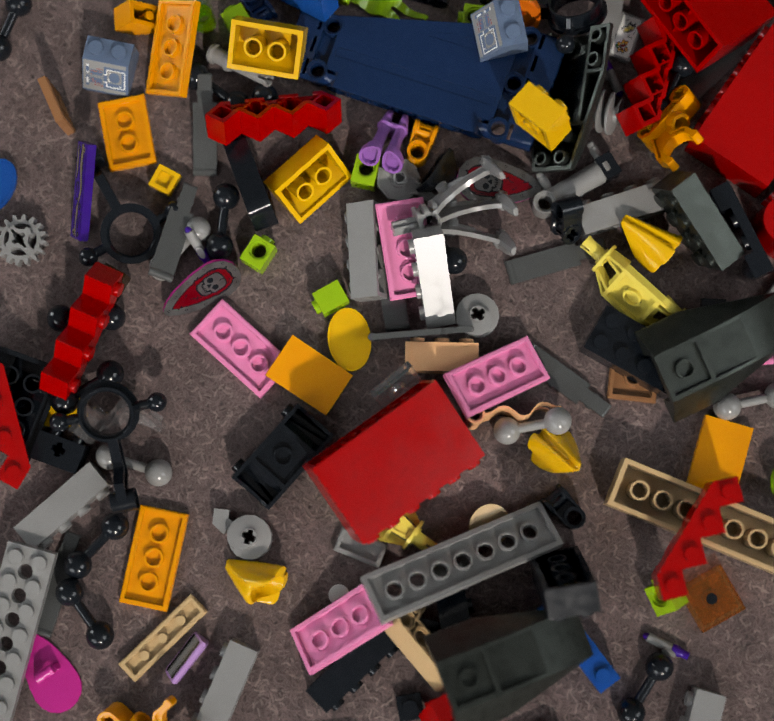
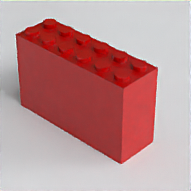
(710, 28)
(741, 121)
(394, 461)

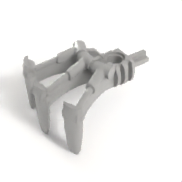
(453, 209)

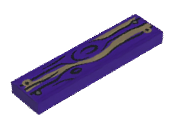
(83, 190)

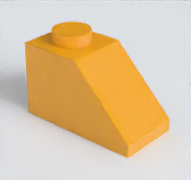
(135, 17)

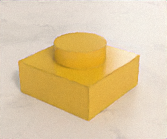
(165, 180)

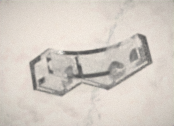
(118, 417)

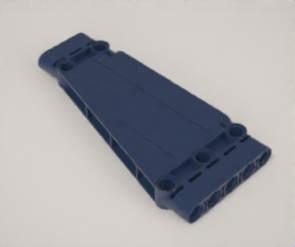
(427, 71)

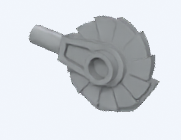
(402, 184)

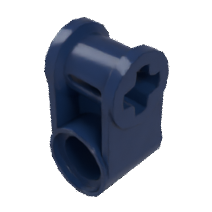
(259, 9)

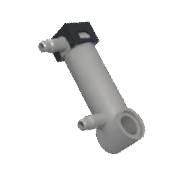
(580, 183)

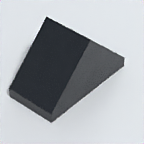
(442, 170)

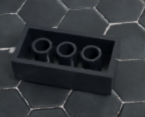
(616, 347)
(565, 584)

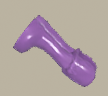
(392, 158)

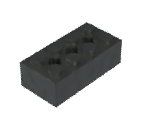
(697, 220)

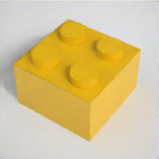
(540, 115)

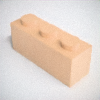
(440, 355)

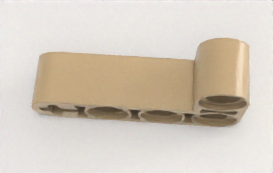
(408, 637)

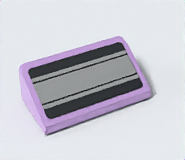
(186, 657)

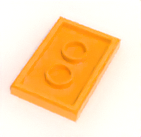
(127, 133)
(309, 375)
(719, 451)

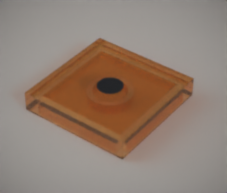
(712, 598)

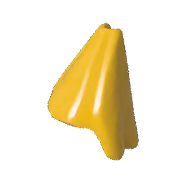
(649, 243)
(554, 452)
(257, 580)

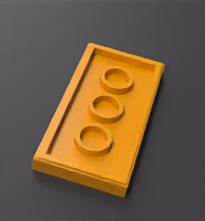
(173, 48)
(154, 558)

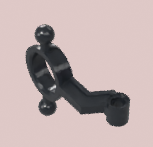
(569, 25)
(89, 256)
(123, 497)

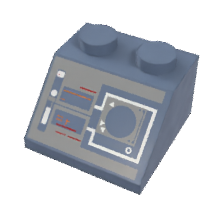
(499, 29)
(108, 66)

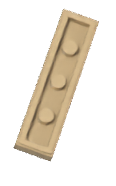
(163, 637)

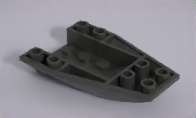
(579, 88)
(709, 350)
(504, 661)

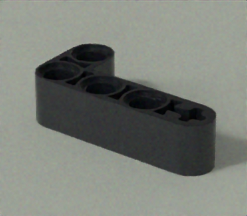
(250, 184)

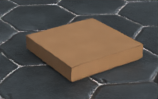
(56, 105)
(624, 389)

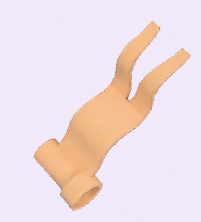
(505, 410)

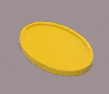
(349, 339)

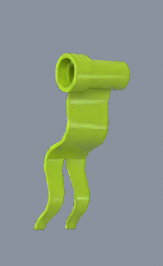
(383, 8)

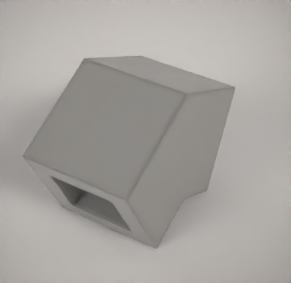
(222, 519)

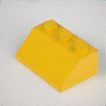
(266, 47)
(308, 178)

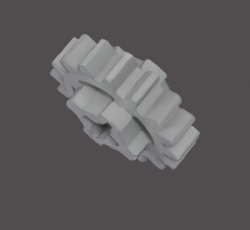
(29, 236)

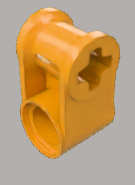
(421, 139)

